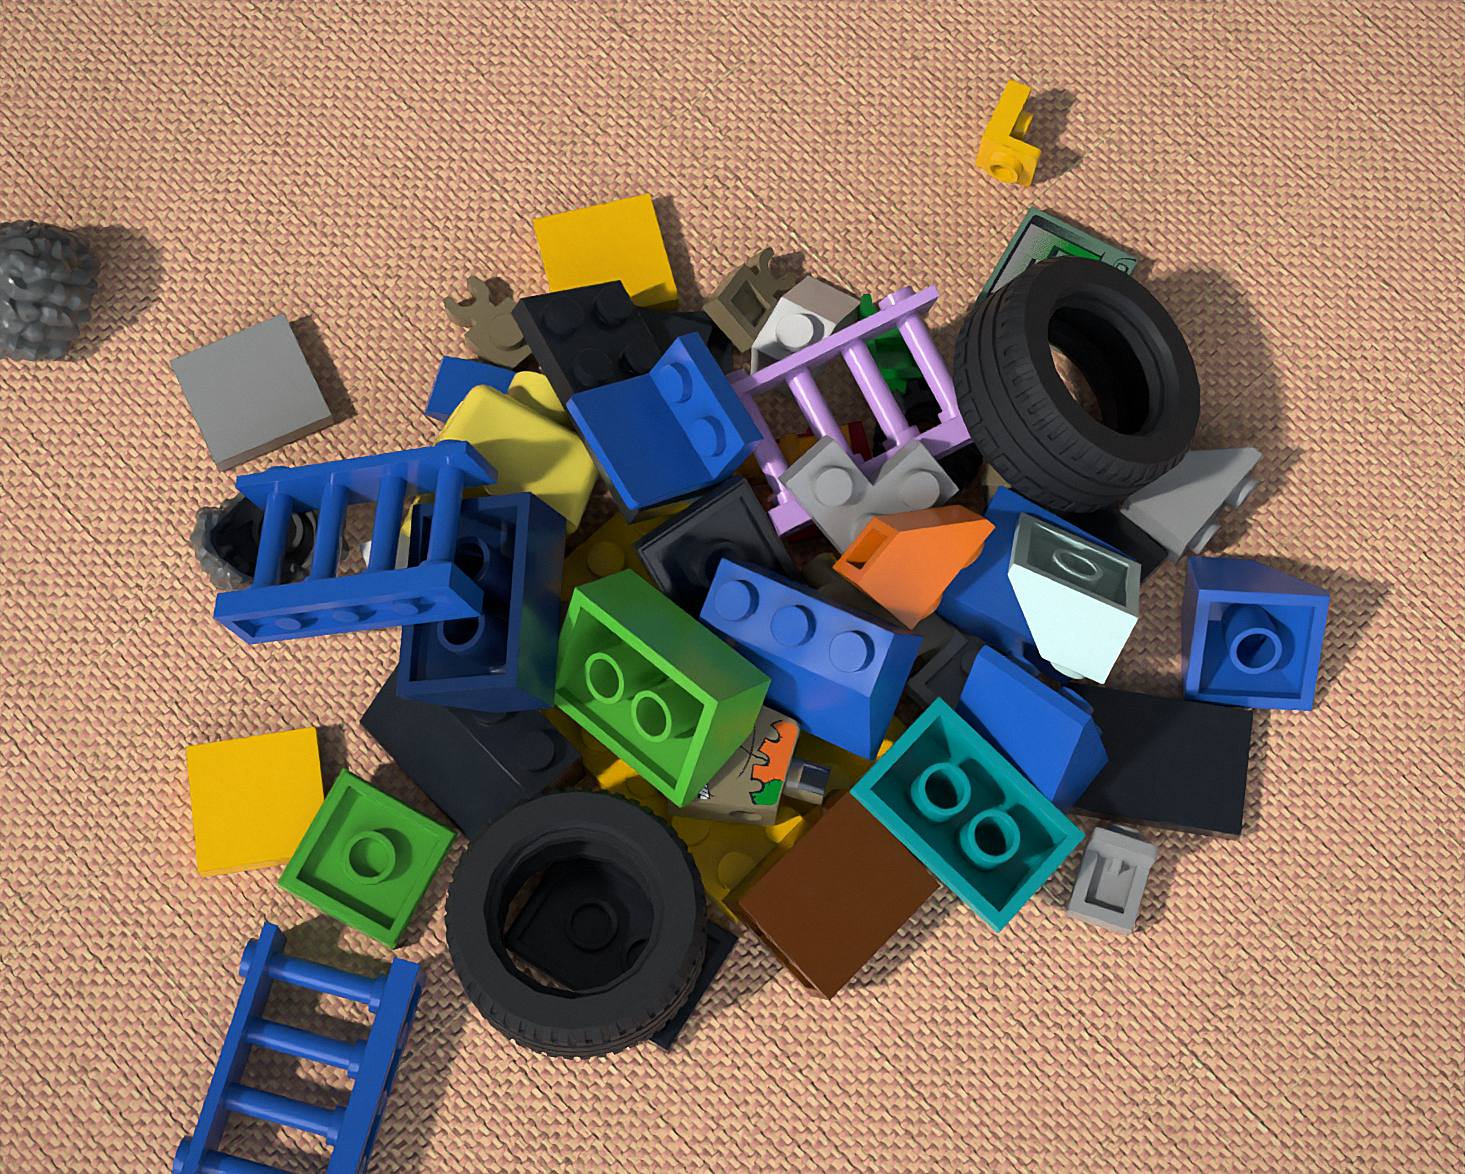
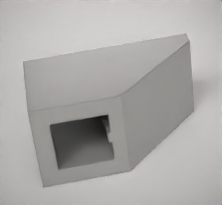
(1183, 503)

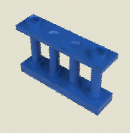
(379, 593)
(369, 1062)

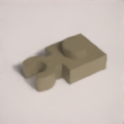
(747, 299)
(493, 331)

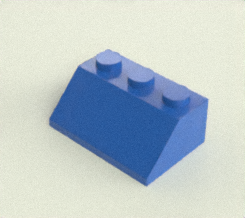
(826, 659)

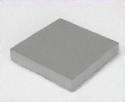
(251, 392)

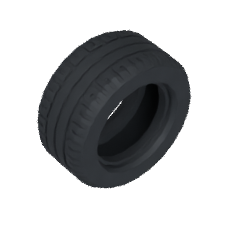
(1026, 414)
(561, 829)

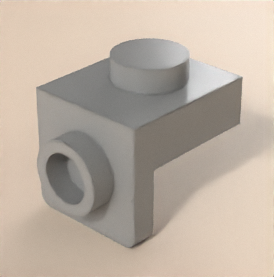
(1112, 878)

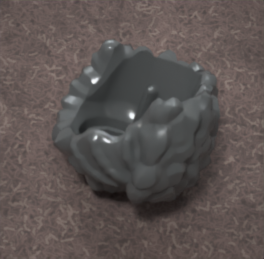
(43, 289)
(229, 542)

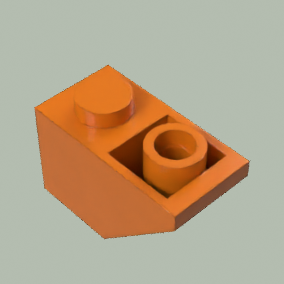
(912, 558)

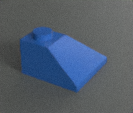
(1250, 635)

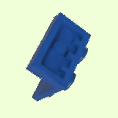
(667, 427)

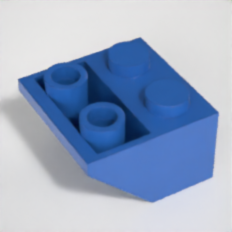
(1033, 727)

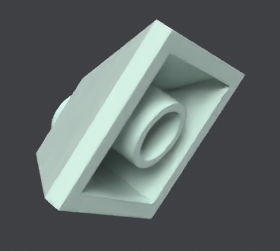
(1073, 597)

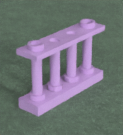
(898, 310)

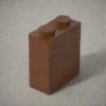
(831, 894)

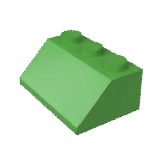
(654, 684)

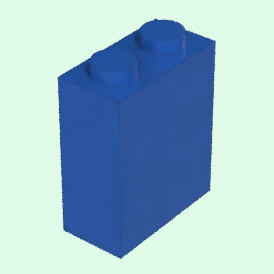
(982, 594)

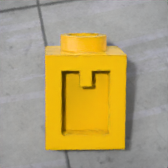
(1003, 145)

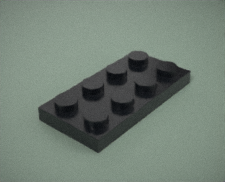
(587, 342)

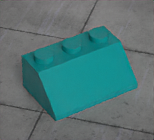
(967, 814)

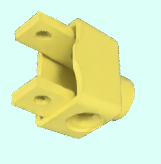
(527, 443)

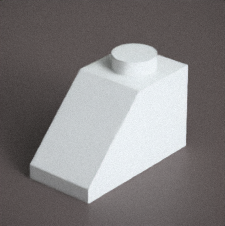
(799, 320)

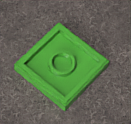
(367, 859)

